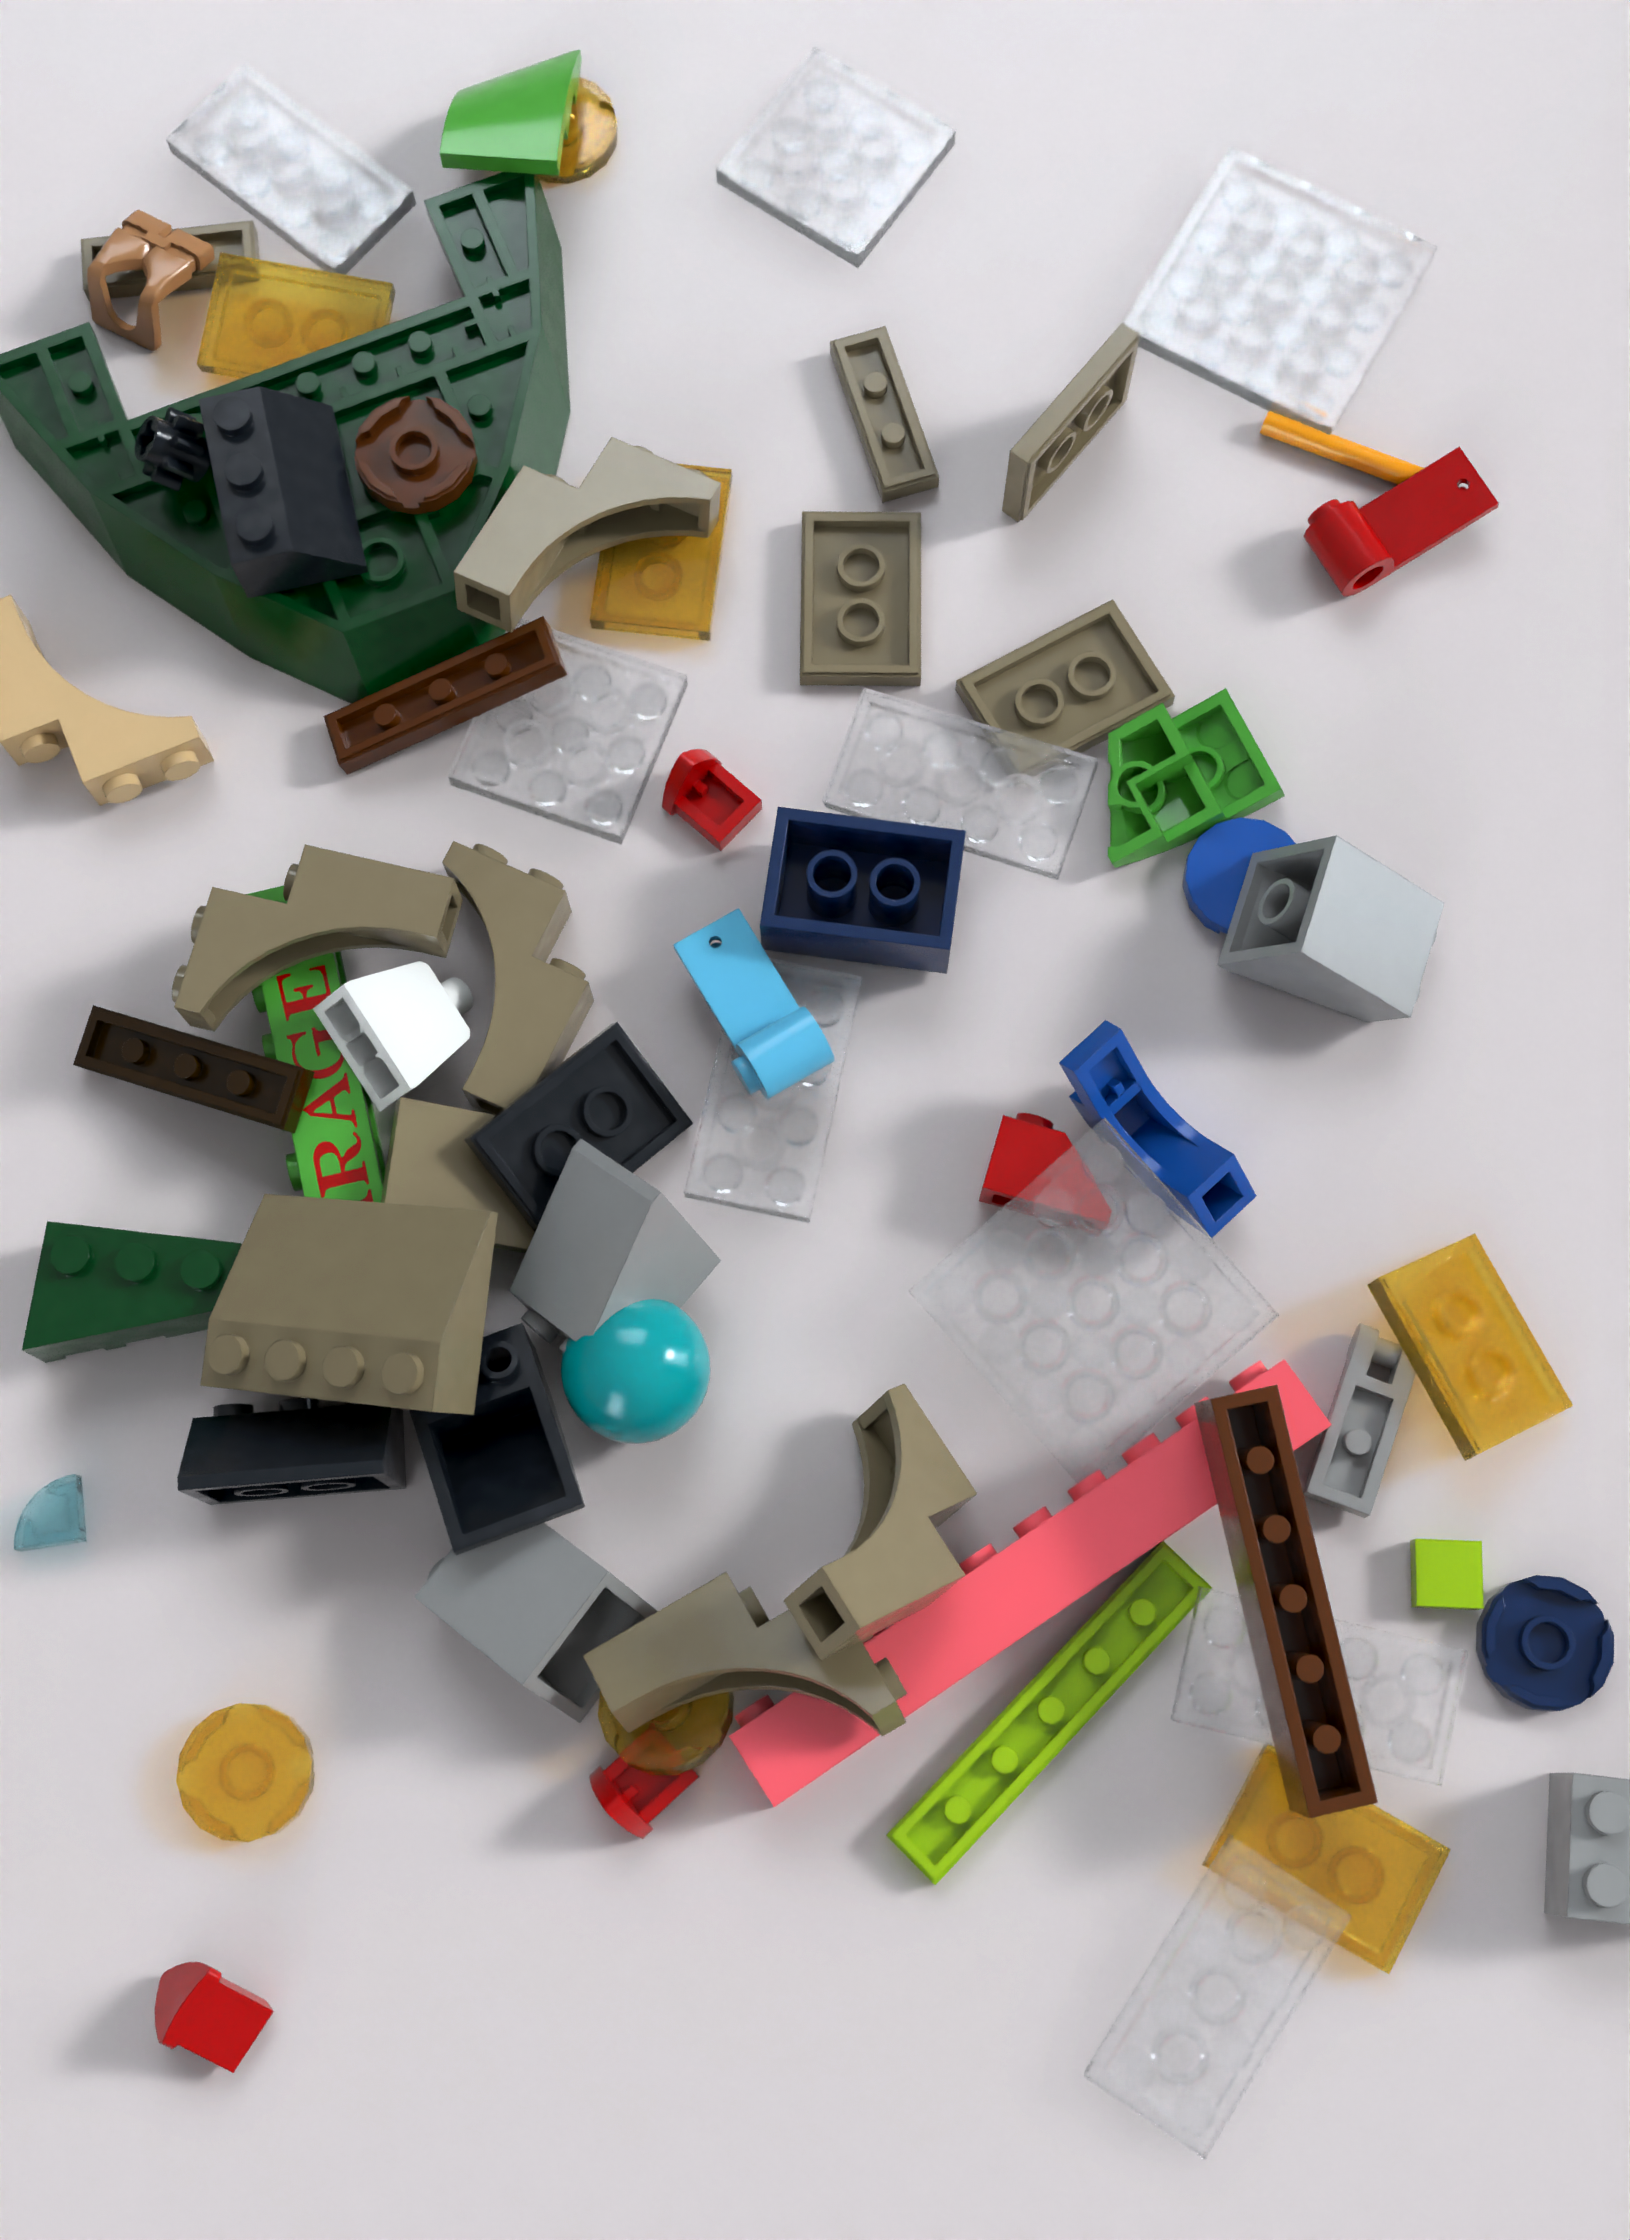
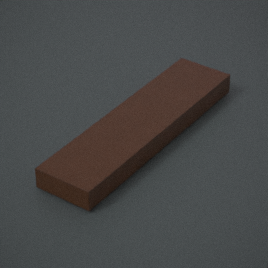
(445, 695)

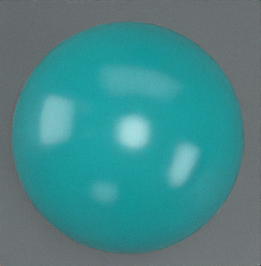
(638, 1373)

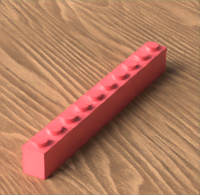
(1015, 1589)

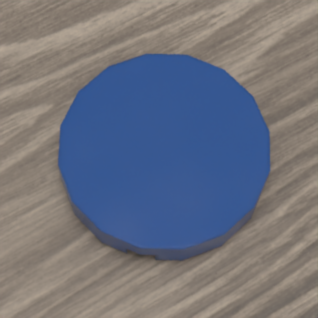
(1219, 866)

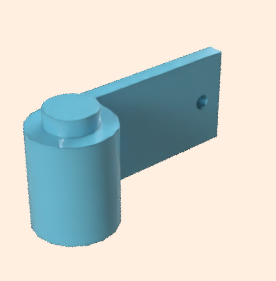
(754, 1007)

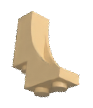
(111, 747)

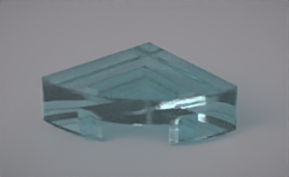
(53, 1516)

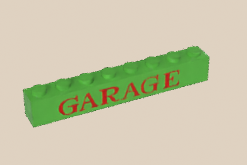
(337, 1131)

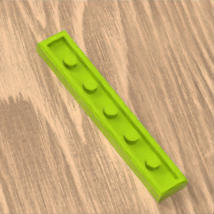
(1047, 1713)

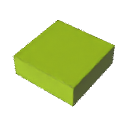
(1446, 1574)

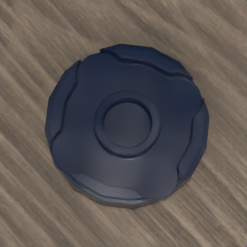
(1544, 1643)

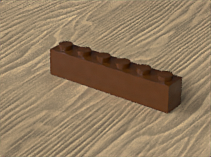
(1285, 1603)

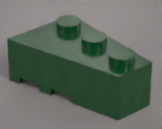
(121, 1288)

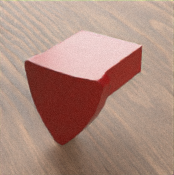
(709, 797)
(635, 1796)
(208, 2014)

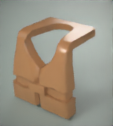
(166, 261)

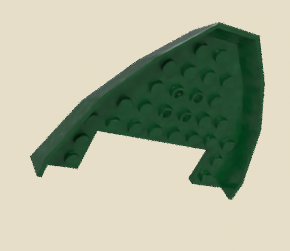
(486, 354)

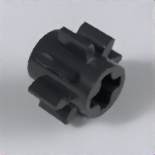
(172, 449)

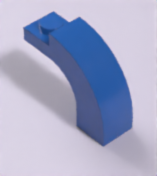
(1193, 1168)

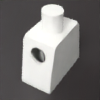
(396, 1027)

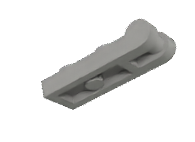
(1362, 1426)

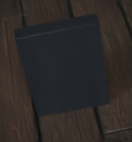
(595, 1095)

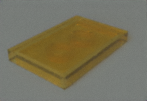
(281, 311)
(663, 581)
(1469, 1346)
(1352, 1857)

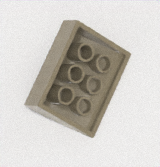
(356, 1304)

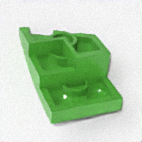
(513, 119)
(1182, 777)

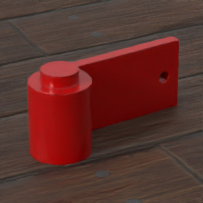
(1398, 526)

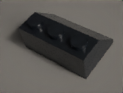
(282, 490)
(293, 1452)

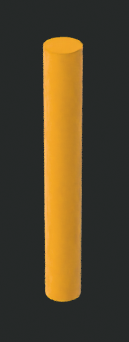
(1337, 449)

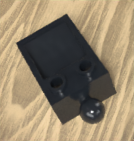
(509, 1458)

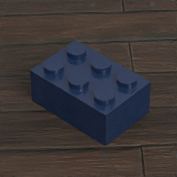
(862, 889)

